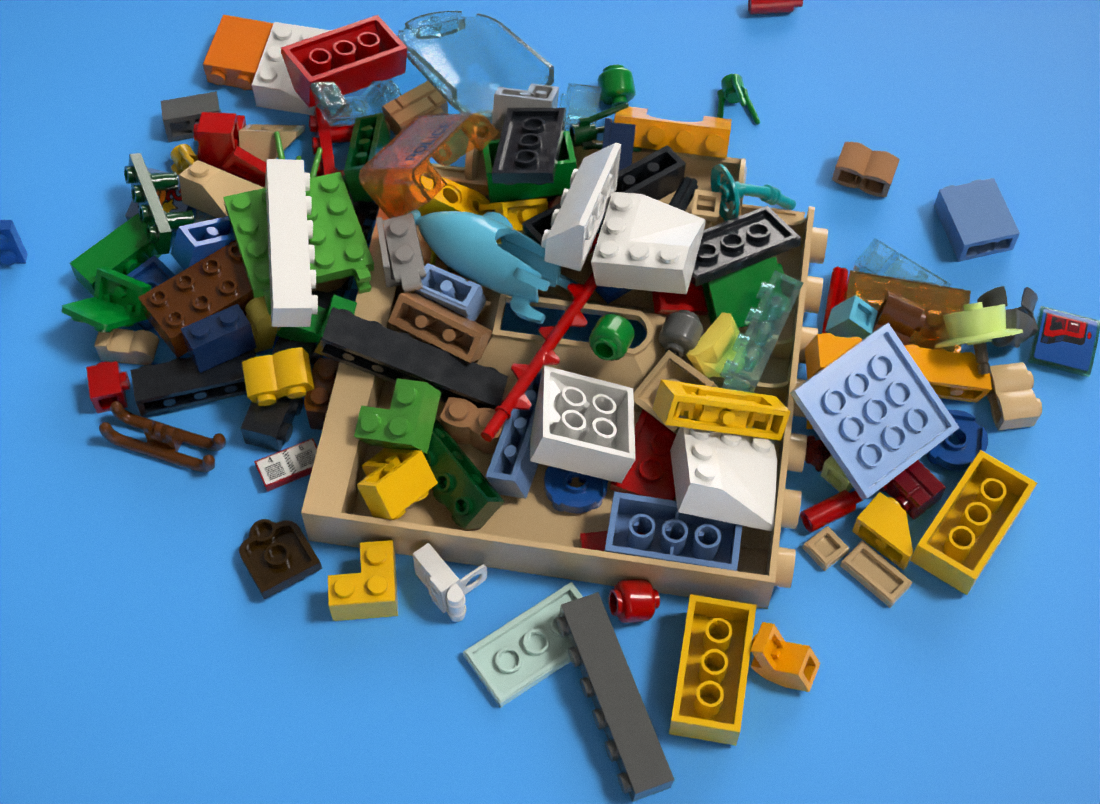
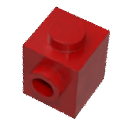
(107, 385)

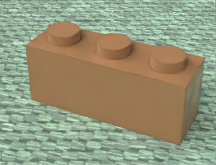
(440, 326)

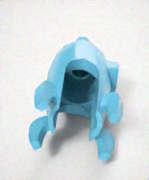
(512, 268)

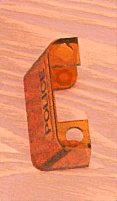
(396, 170)

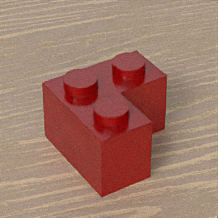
(217, 136)

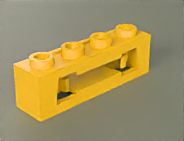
(721, 410)

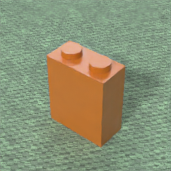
(236, 51)

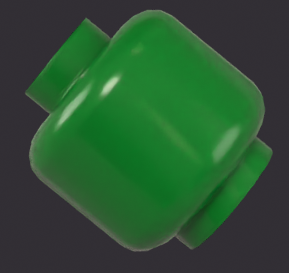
(616, 85)
(611, 337)

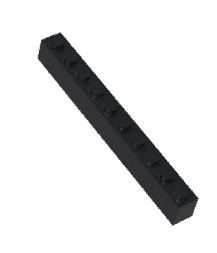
(272, 424)

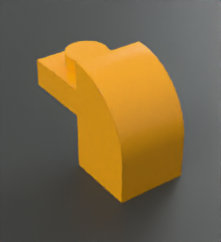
(782, 661)

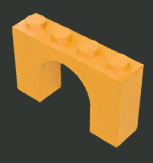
(702, 138)

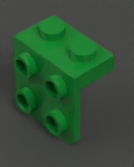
(113, 302)

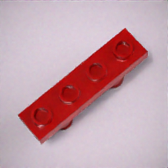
(324, 137)

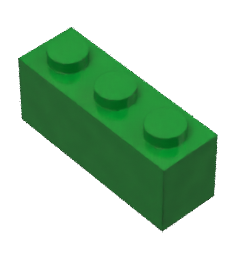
(120, 251)

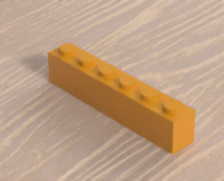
(949, 373)

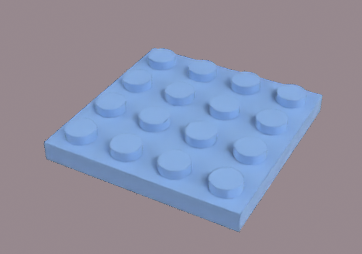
(874, 411)

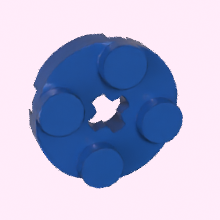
(962, 455)
(570, 498)

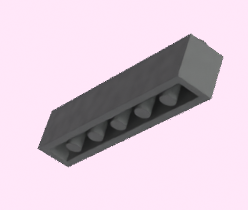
(615, 697)

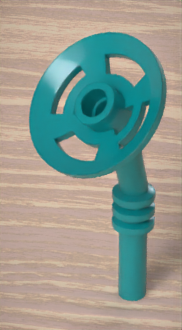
(734, 192)

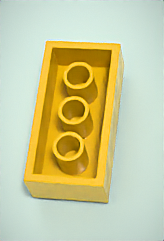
(973, 522)
(713, 670)

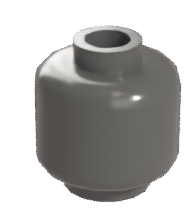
(681, 332)

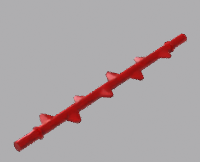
(545, 356)

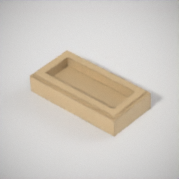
(876, 574)

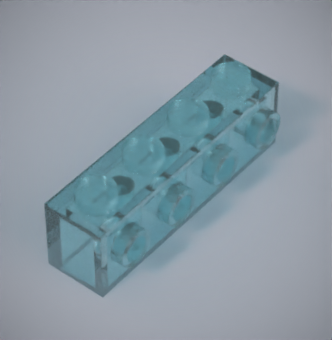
(763, 333)

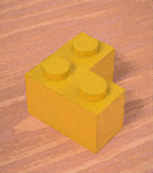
(395, 481)
(369, 592)

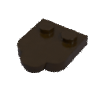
(277, 556)

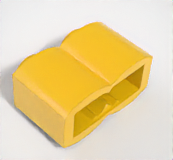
(277, 376)

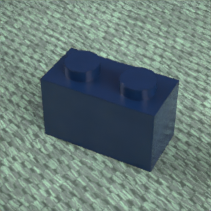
(218, 338)

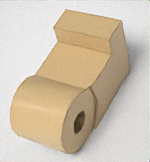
(707, 206)
(127, 346)

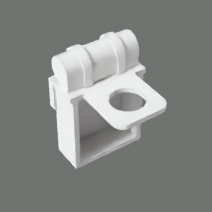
(443, 585)

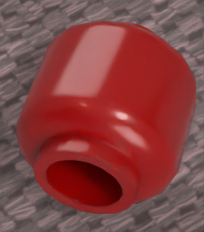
(633, 600)

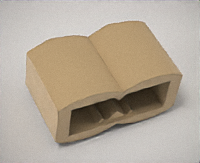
(1012, 397)

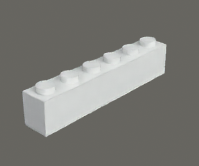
(289, 245)

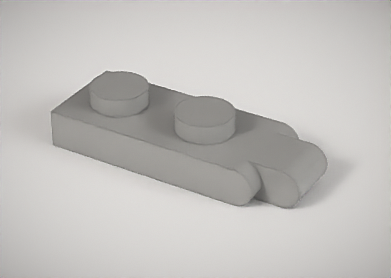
(405, 251)

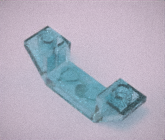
(343, 110)

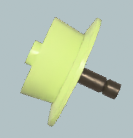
(976, 327)

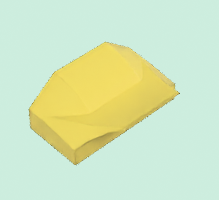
(715, 346)

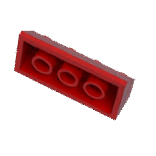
(347, 56)

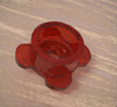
(816, 453)

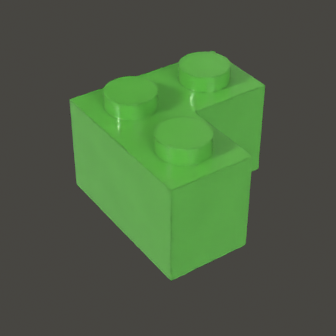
(406, 423)

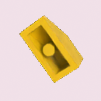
(886, 529)

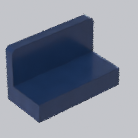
(622, 134)

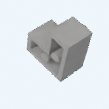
(535, 97)

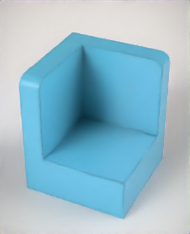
(852, 319)

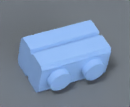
(452, 292)

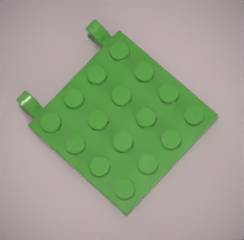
(336, 235)

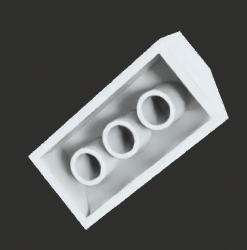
(582, 209)

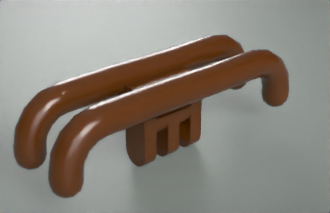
(162, 440)

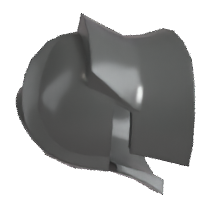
(1016, 318)

